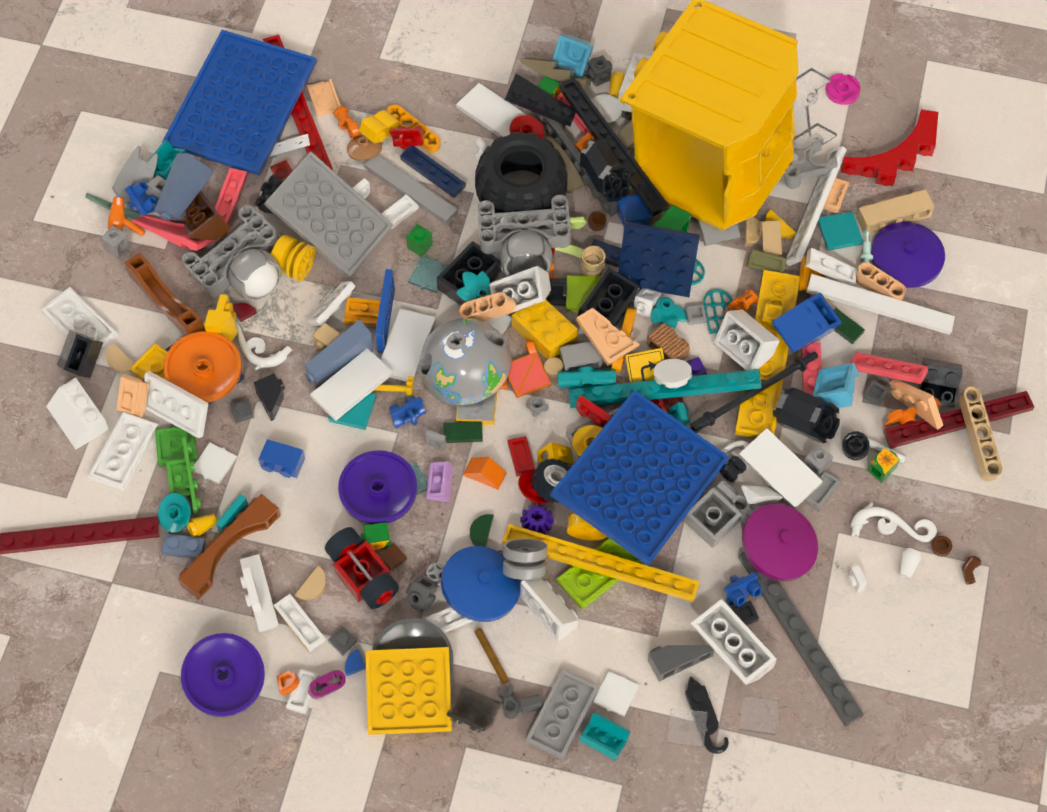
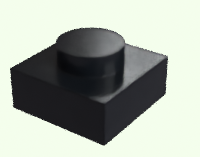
(746, 613)

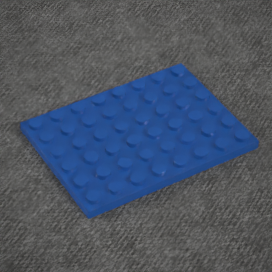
(240, 102)
(640, 477)

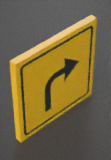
(642, 364)

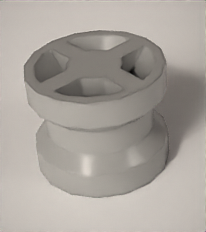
(435, 569)

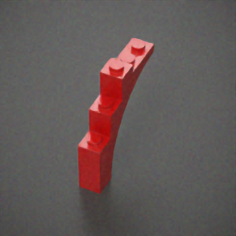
(903, 157)

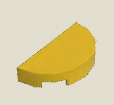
(786, 231)

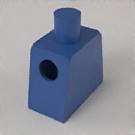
(633, 210)

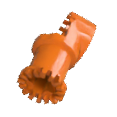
(346, 122)
(737, 303)

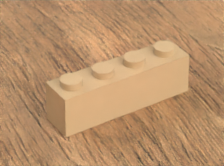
(899, 209)

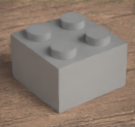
(712, 517)

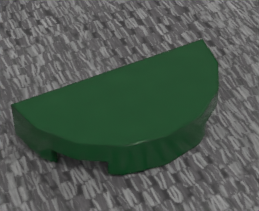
(481, 529)

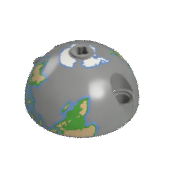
(464, 361)

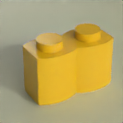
(377, 127)

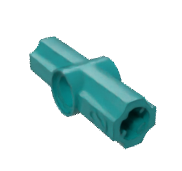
(586, 377)

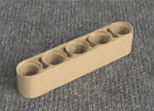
(977, 442)

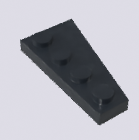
(539, 101)

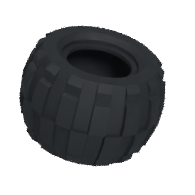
(517, 153)

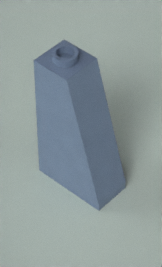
(182, 186)
(339, 353)

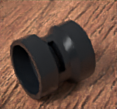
(733, 469)

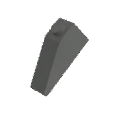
(676, 658)

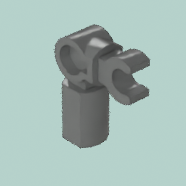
(512, 708)

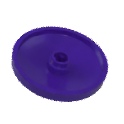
(908, 253)
(377, 487)
(222, 675)

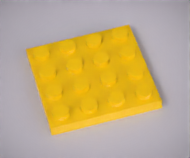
(408, 690)

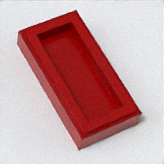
(520, 455)

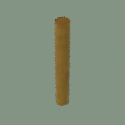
(491, 656)

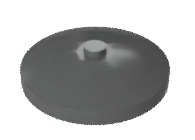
(413, 634)

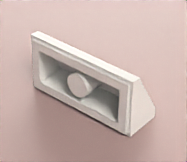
(760, 495)

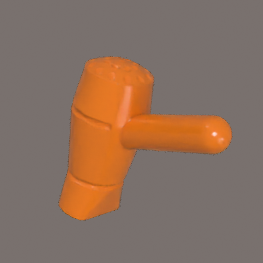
(117, 217)

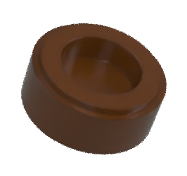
(597, 221)
(941, 546)

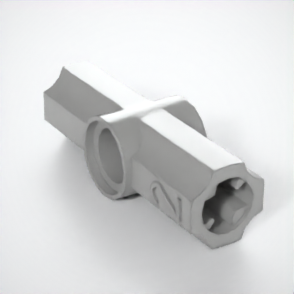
(734, 498)

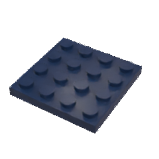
(659, 258)

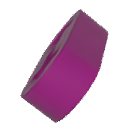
(324, 680)

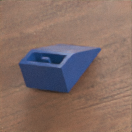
(807, 322)

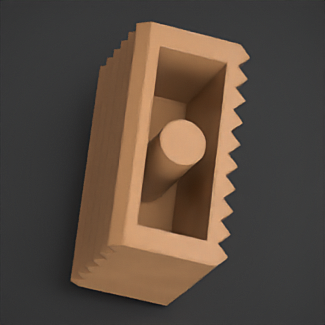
(671, 344)

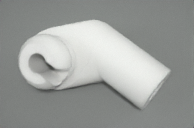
(482, 146)

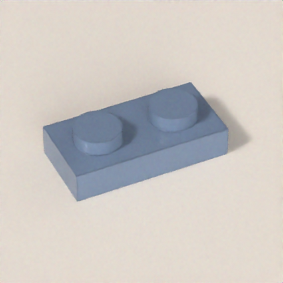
(183, 546)

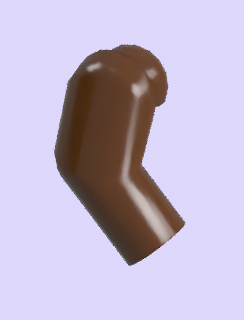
(968, 567)

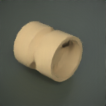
(592, 261)

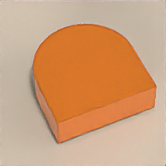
(287, 682)

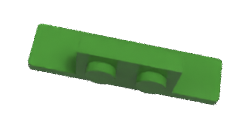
(181, 477)

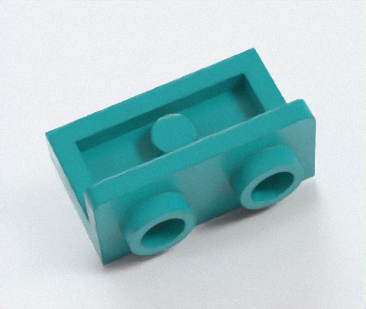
(166, 157)
(605, 736)

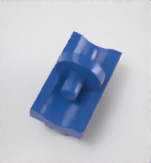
(140, 200)
(408, 412)
(742, 587)

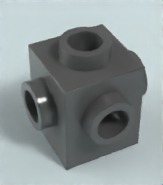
(599, 70)
(421, 593)

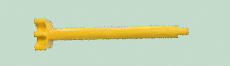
(409, 389)

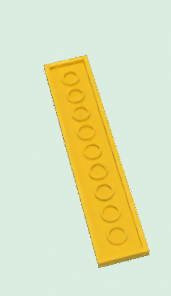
(757, 412)

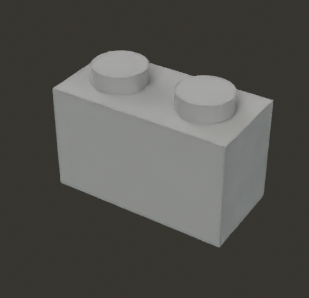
(580, 356)

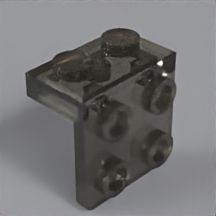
(474, 710)

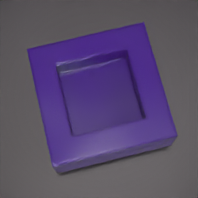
(697, 367)

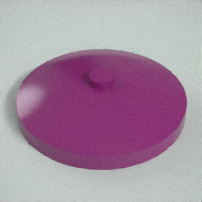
(779, 542)

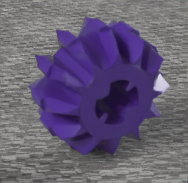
(544, 516)

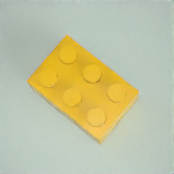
(545, 328)

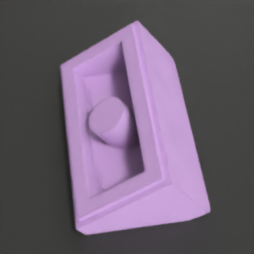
(440, 481)

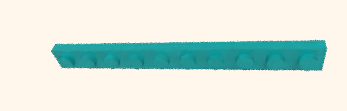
(651, 390)

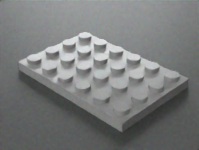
(328, 214)

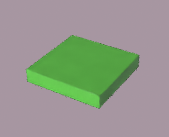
(170, 445)

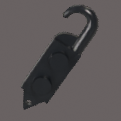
(699, 701)

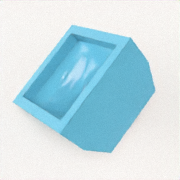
(573, 54)
(836, 384)

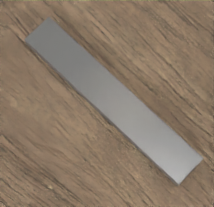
(406, 185)

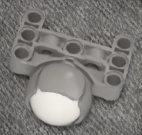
(239, 260)

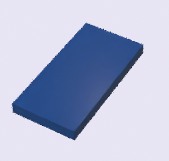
(385, 310)

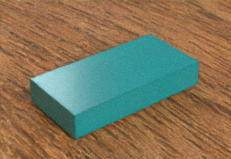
(229, 516)

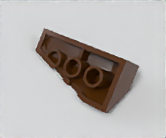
(204, 220)

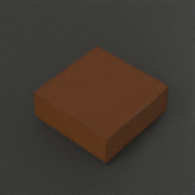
(392, 557)

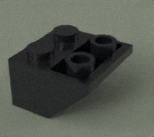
(79, 354)
(942, 380)

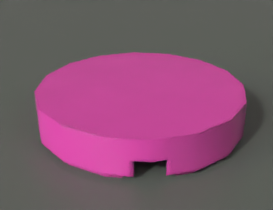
(842, 89)

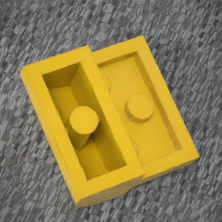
(222, 319)

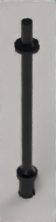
(709, 418)

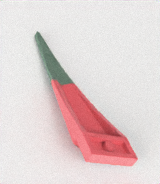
(169, 230)

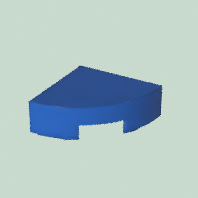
(354, 663)

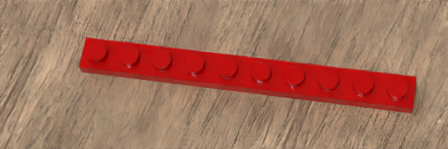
(304, 120)

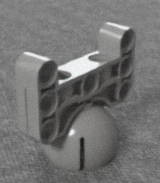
(524, 234)

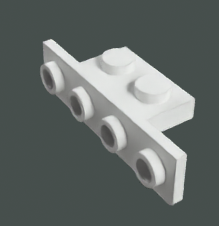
(258, 593)

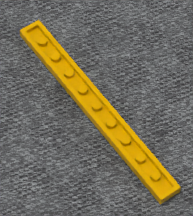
(610, 565)

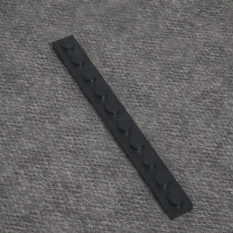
(601, 129)

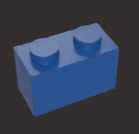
(281, 459)

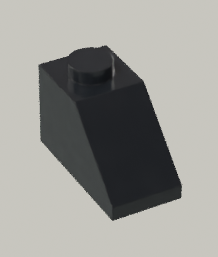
(270, 394)

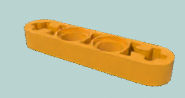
(405, 116)
(627, 329)

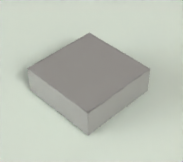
(695, 314)
(435, 440)

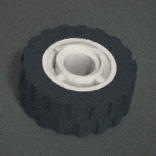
(547, 477)

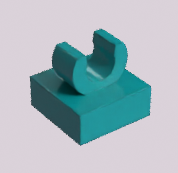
(680, 413)

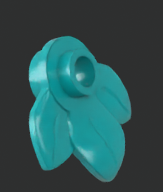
(473, 285)
(668, 315)

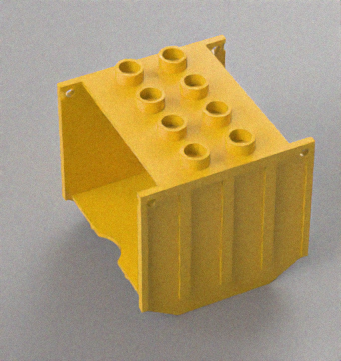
(715, 113)

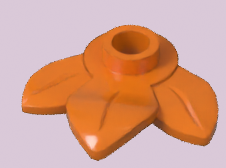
(900, 416)

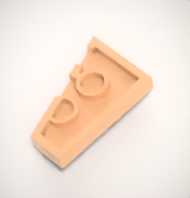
(605, 337)
(919, 399)

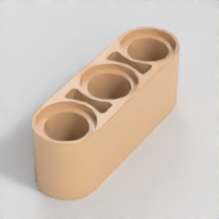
(875, 276)
(488, 307)

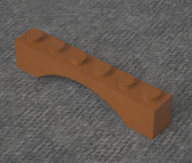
(148, 280)
(257, 517)

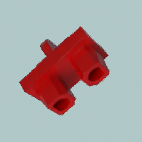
(405, 137)

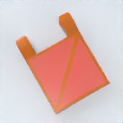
(528, 373)

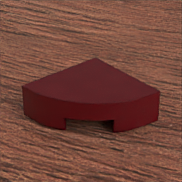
(244, 311)

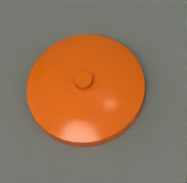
(203, 365)

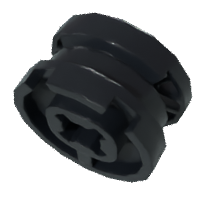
(855, 445)

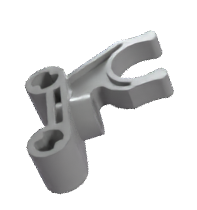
(806, 167)

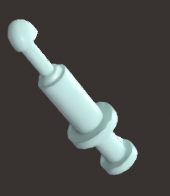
(866, 257)

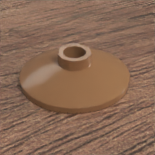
(363, 149)

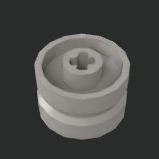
(524, 559)

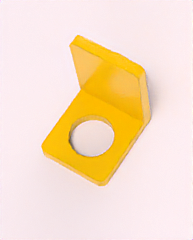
(556, 452)

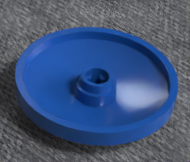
(476, 584)

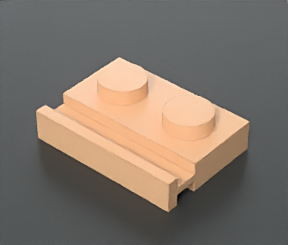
(323, 97)
(132, 396)

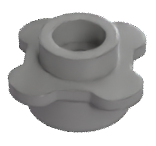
(537, 400)

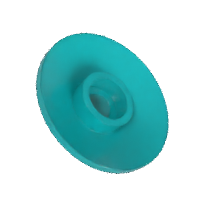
(174, 512)

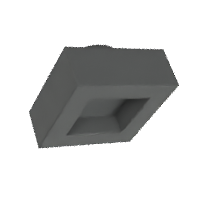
(875, 393)
(242, 410)
(342, 640)

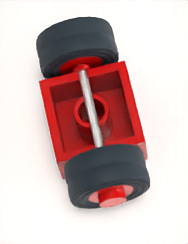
(361, 568)

